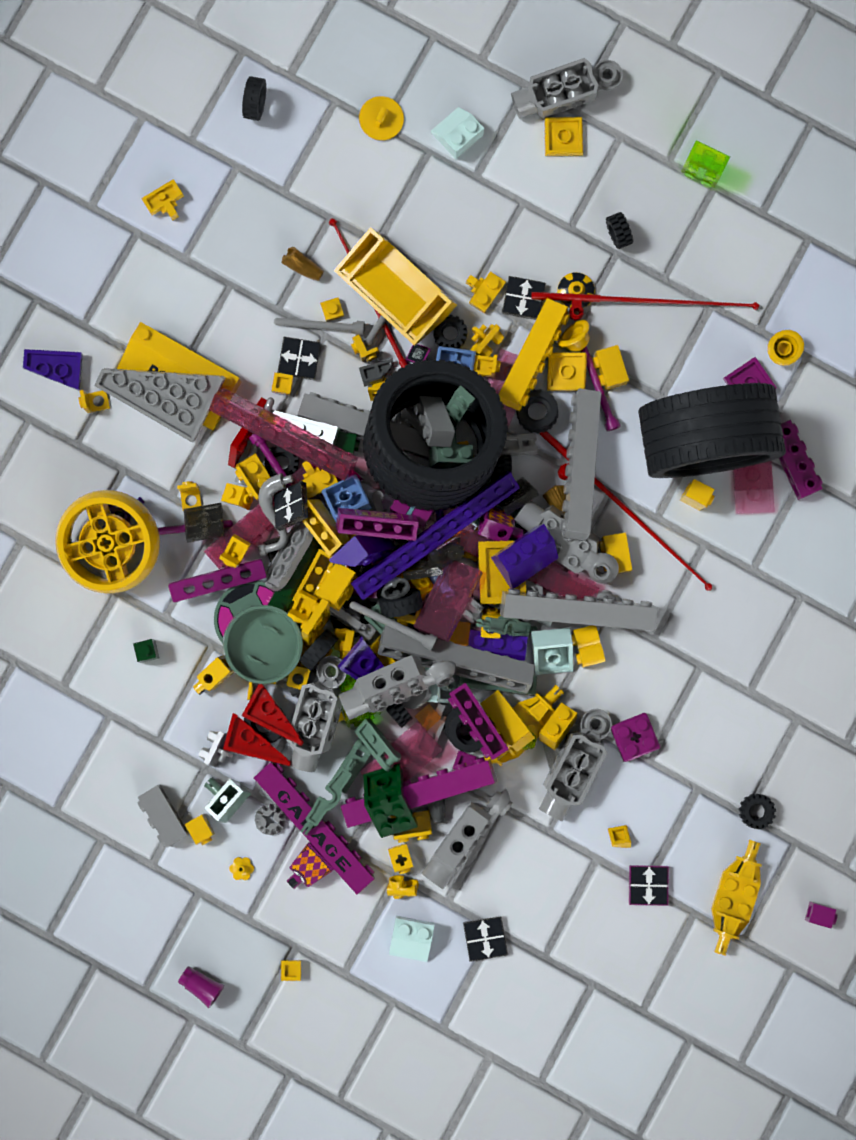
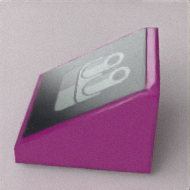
(418, 353)

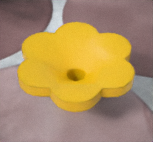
(245, 865)

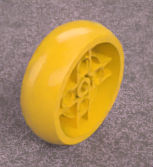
(97, 508)

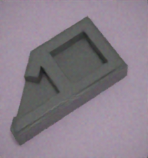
(375, 372)

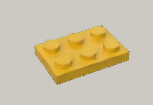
(313, 626)

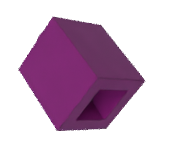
(821, 915)

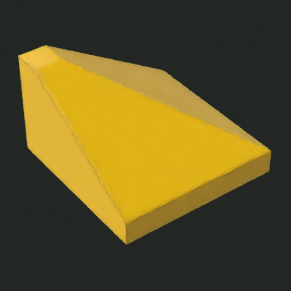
(620, 837)

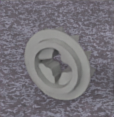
(273, 828)

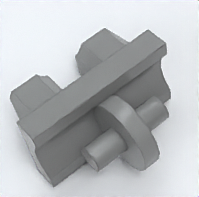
(216, 753)

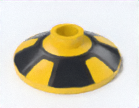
(574, 279)

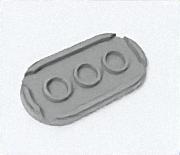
(288, 557)

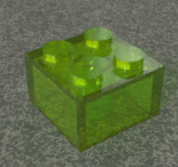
(705, 164)

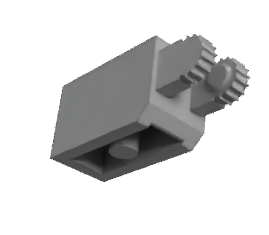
(473, 610)

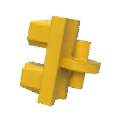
(492, 333)

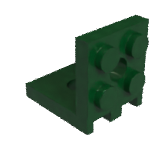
(387, 801)

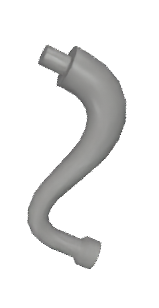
(265, 498)

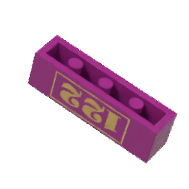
(377, 524)

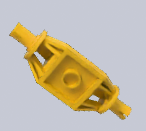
(533, 718)
(736, 897)

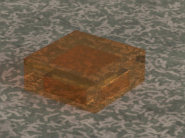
(428, 717)

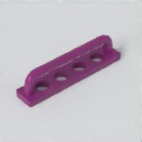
(177, 588)

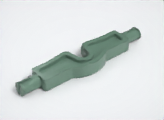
(501, 625)
(322, 805)

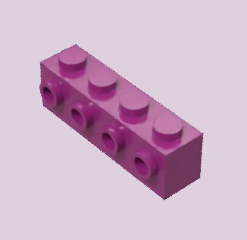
(797, 464)
(478, 721)

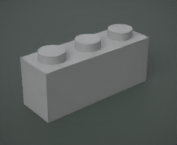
(434, 421)
(162, 816)

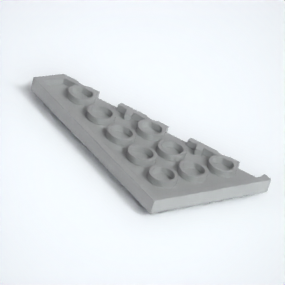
(168, 398)

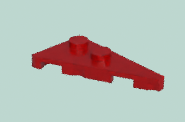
(240, 442)
(266, 713)
(246, 741)

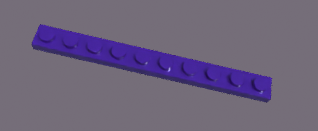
(435, 535)

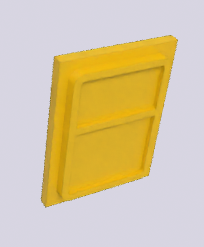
(492, 581)

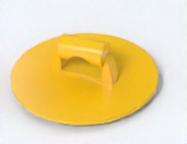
(381, 118)

